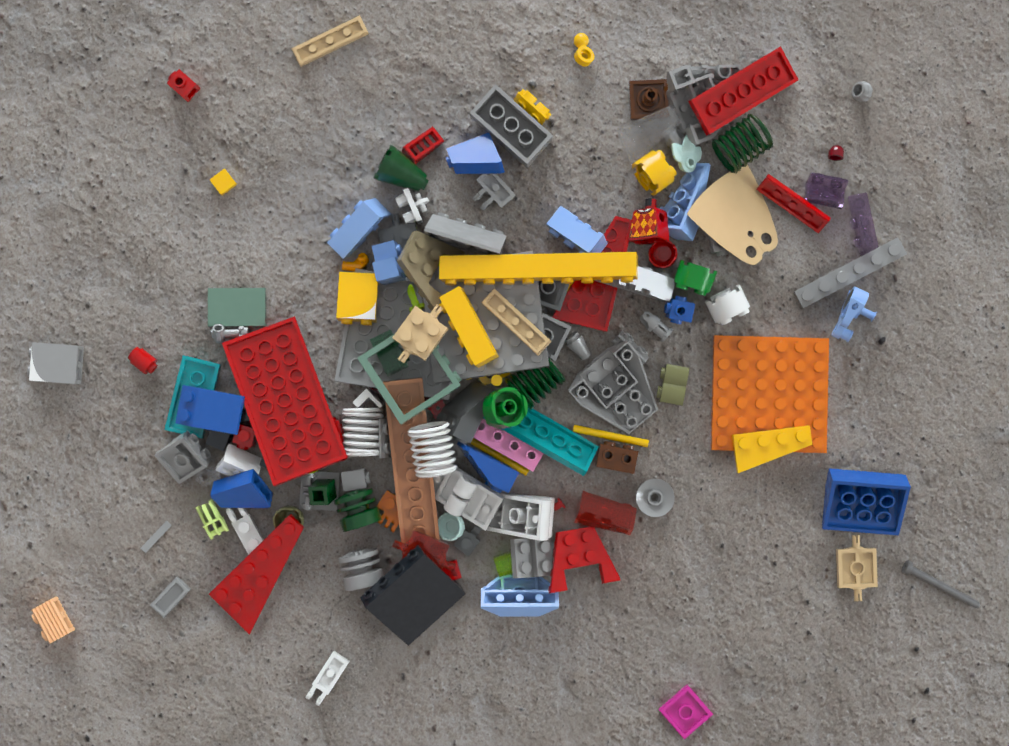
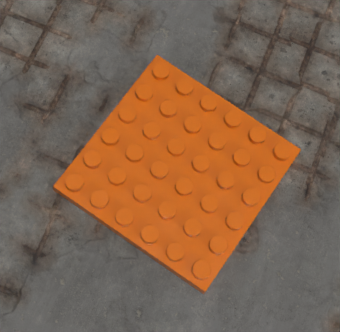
(769, 387)

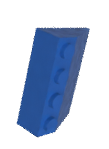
(865, 501)

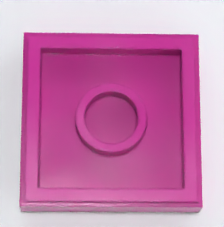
(685, 711)

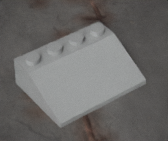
(465, 236)

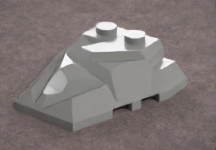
(688, 83)

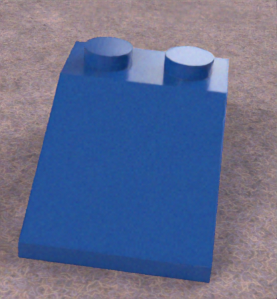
(210, 409)
(494, 472)

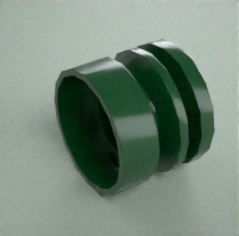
(357, 509)

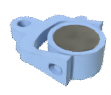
(852, 309)

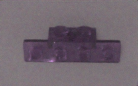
(862, 223)

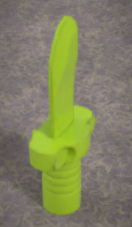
(413, 298)

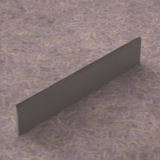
(154, 538)

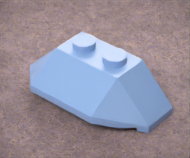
(518, 597)

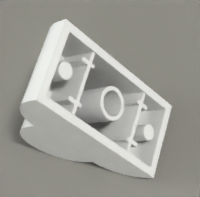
(524, 516)

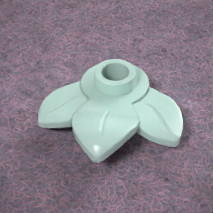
(686, 155)

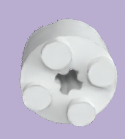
(727, 305)

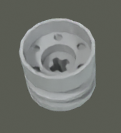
(361, 569)

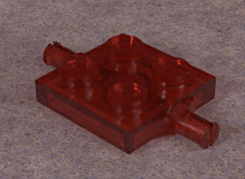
(432, 547)

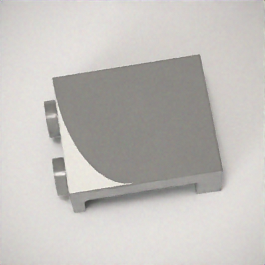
(55, 363)

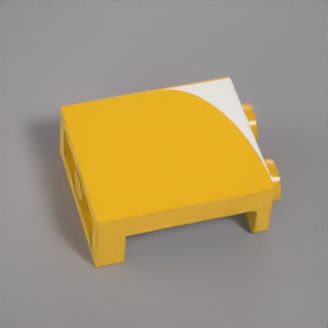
(357, 298)

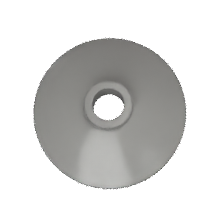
(662, 504)

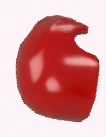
(663, 254)

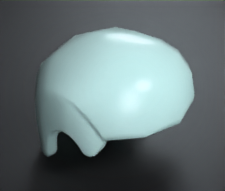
(450, 527)

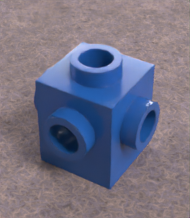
(684, 314)

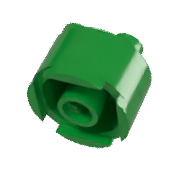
(694, 277)
(494, 409)

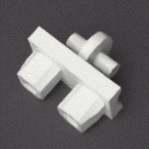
(406, 199)

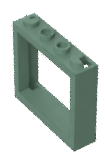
(443, 362)

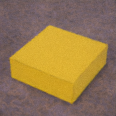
(223, 182)

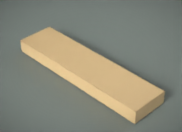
(330, 41)
(516, 322)

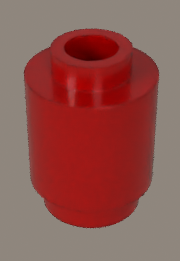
(143, 360)

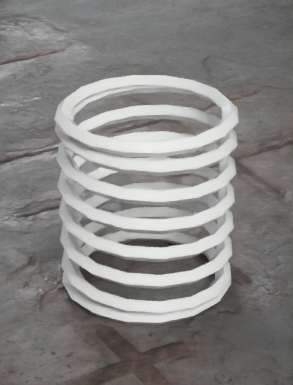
(360, 426)
(440, 457)

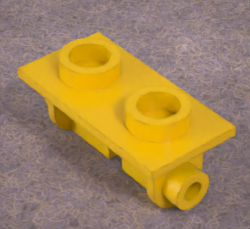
(527, 100)

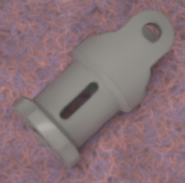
(654, 324)

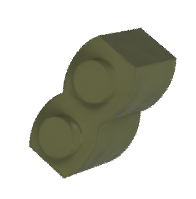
(673, 384)

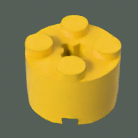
(654, 172)

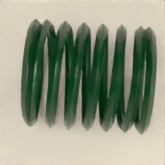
(736, 160)
(558, 378)

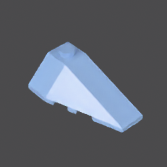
(692, 186)

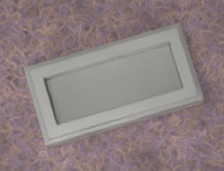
(170, 597)

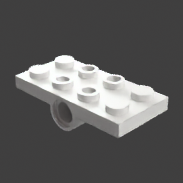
(467, 497)

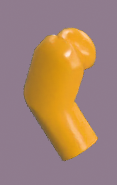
(361, 261)

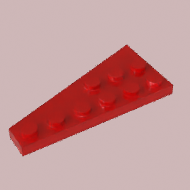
(593, 303)
(252, 581)

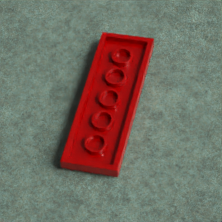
(743, 90)

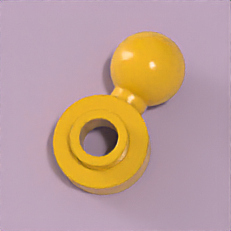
(583, 55)

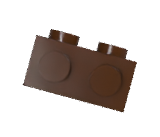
(616, 458)

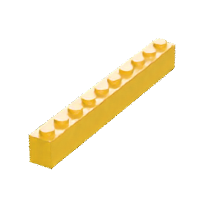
(539, 267)

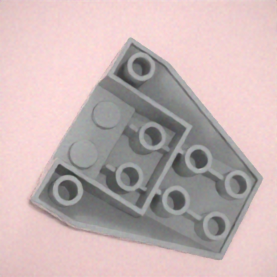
(616, 388)

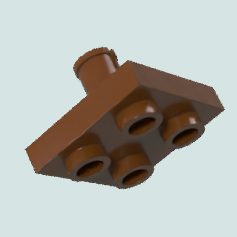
(647, 97)

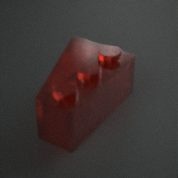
(605, 513)

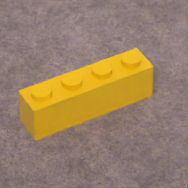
(468, 326)

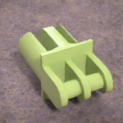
(210, 515)

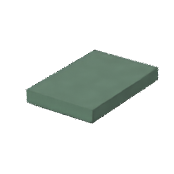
(237, 307)

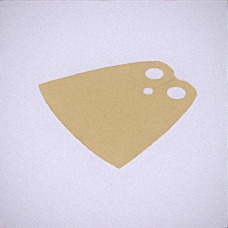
(731, 210)

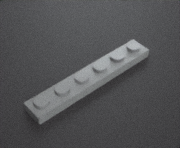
(850, 272)

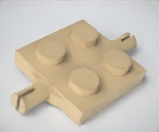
(420, 333)
(856, 567)

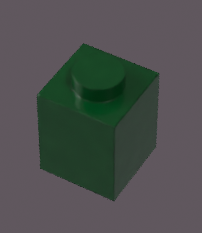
(322, 492)

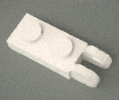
(245, 529)
(328, 676)

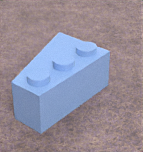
(357, 227)
(575, 232)

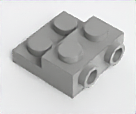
(184, 457)
(531, 557)

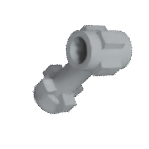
(219, 333)

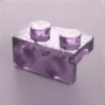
(825, 190)

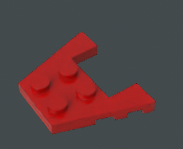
(579, 549)

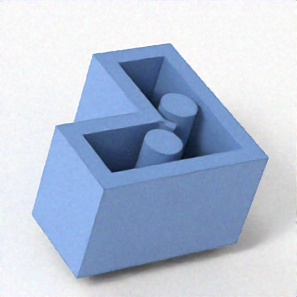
(385, 264)

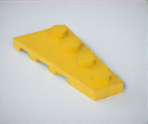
(763, 446)

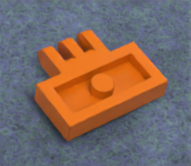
(389, 506)

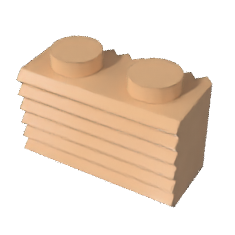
(52, 620)

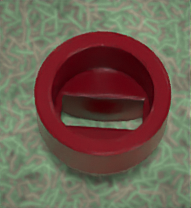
(836, 153)

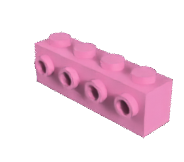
(508, 445)

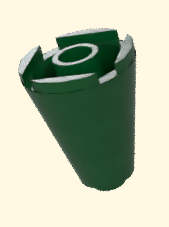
(400, 171)

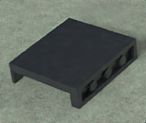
(412, 595)

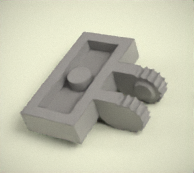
(496, 190)

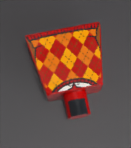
(649, 224)

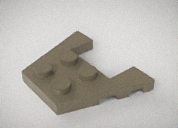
(420, 261)

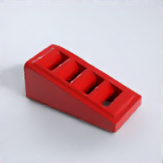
(406, 150)

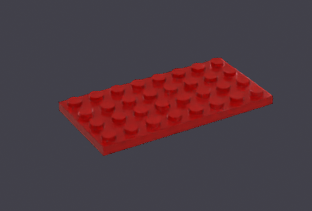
(284, 401)

